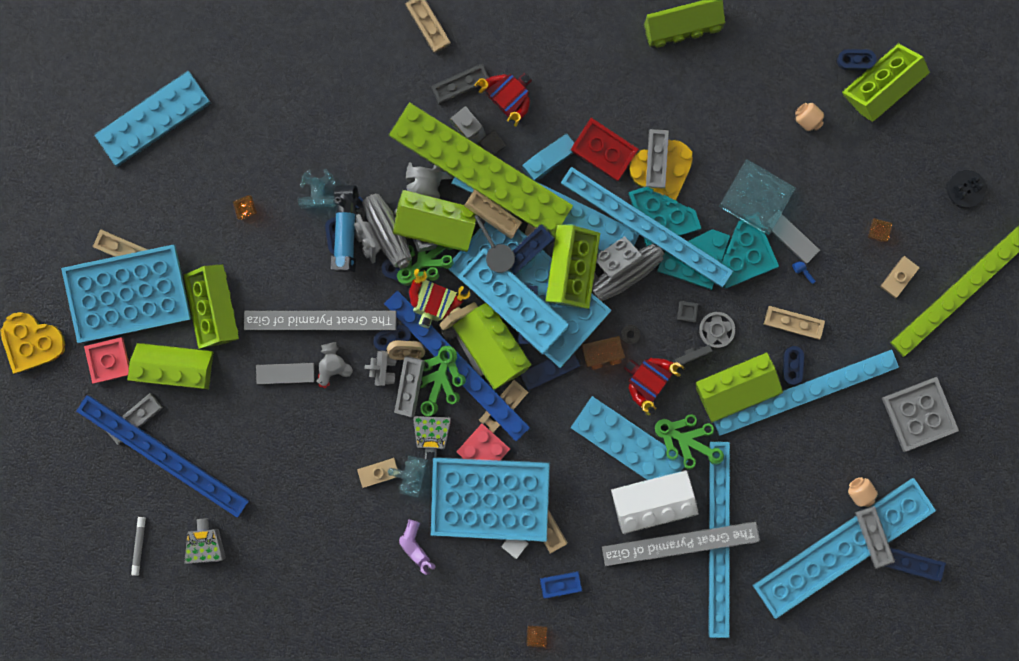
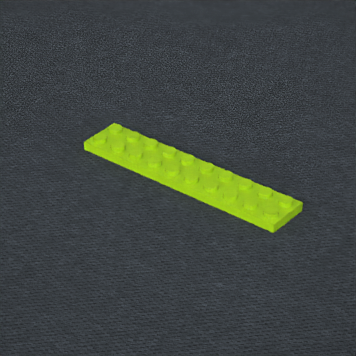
(479, 169)

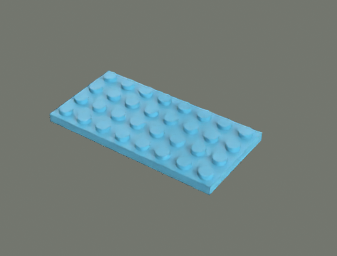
(536, 273)

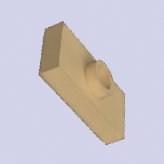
(899, 277)
(456, 315)
(376, 473)

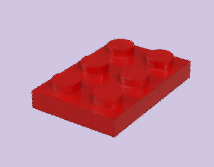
(604, 149)

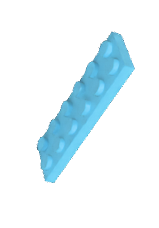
(152, 118)
(514, 303)
(625, 441)

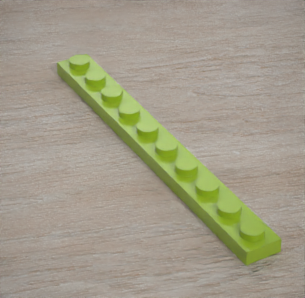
(957, 294)

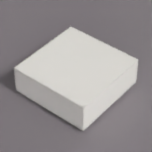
(514, 547)

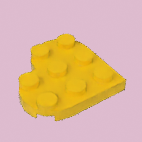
(678, 165)
(30, 343)

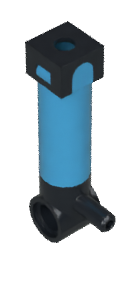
(346, 199)

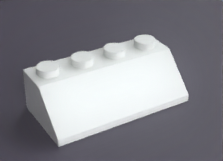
(654, 502)

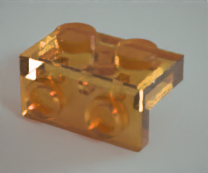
(603, 352)

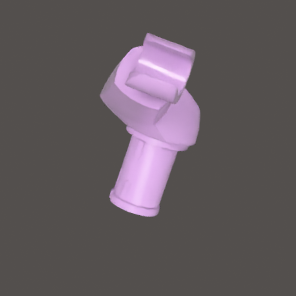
(412, 548)

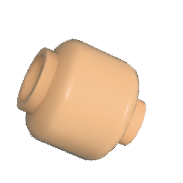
(809, 116)
(862, 492)

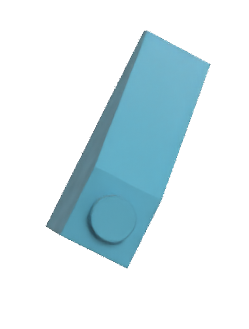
(548, 158)

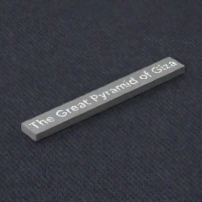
(320, 320)
(680, 543)

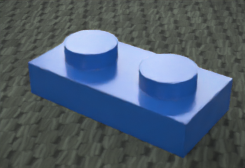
(560, 584)

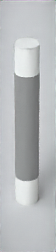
(138, 546)

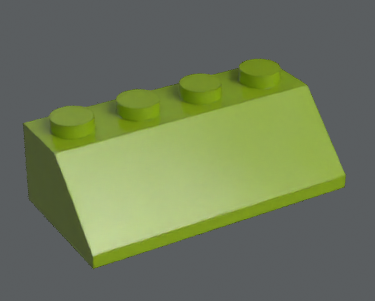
(684, 21)
(886, 82)
(434, 221)
(573, 266)
(211, 306)
(492, 345)
(171, 366)
(739, 387)

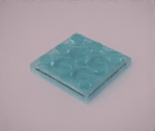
(757, 197)

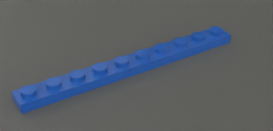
(474, 383)
(162, 456)

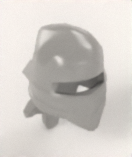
(425, 180)

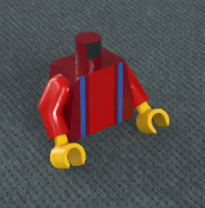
(508, 94)
(649, 379)

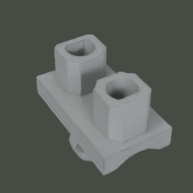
(381, 376)

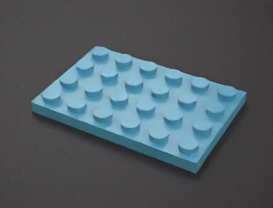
(126, 293)
(490, 499)

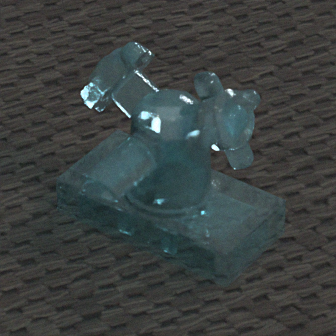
(318, 192)
(411, 476)

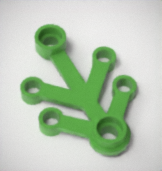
(425, 261)
(441, 378)
(687, 439)

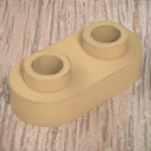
(399, 349)

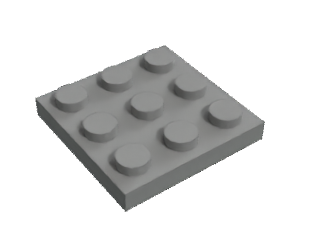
(920, 414)

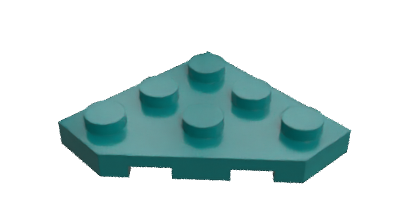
(665, 211)
(711, 243)
(748, 254)

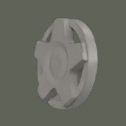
(717, 329)

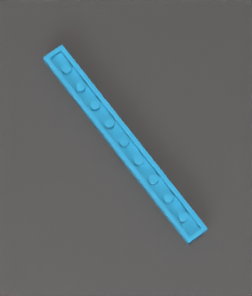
(646, 227)
(810, 391)
(719, 557)

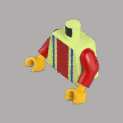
(433, 300)

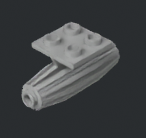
(378, 233)
(623, 267)

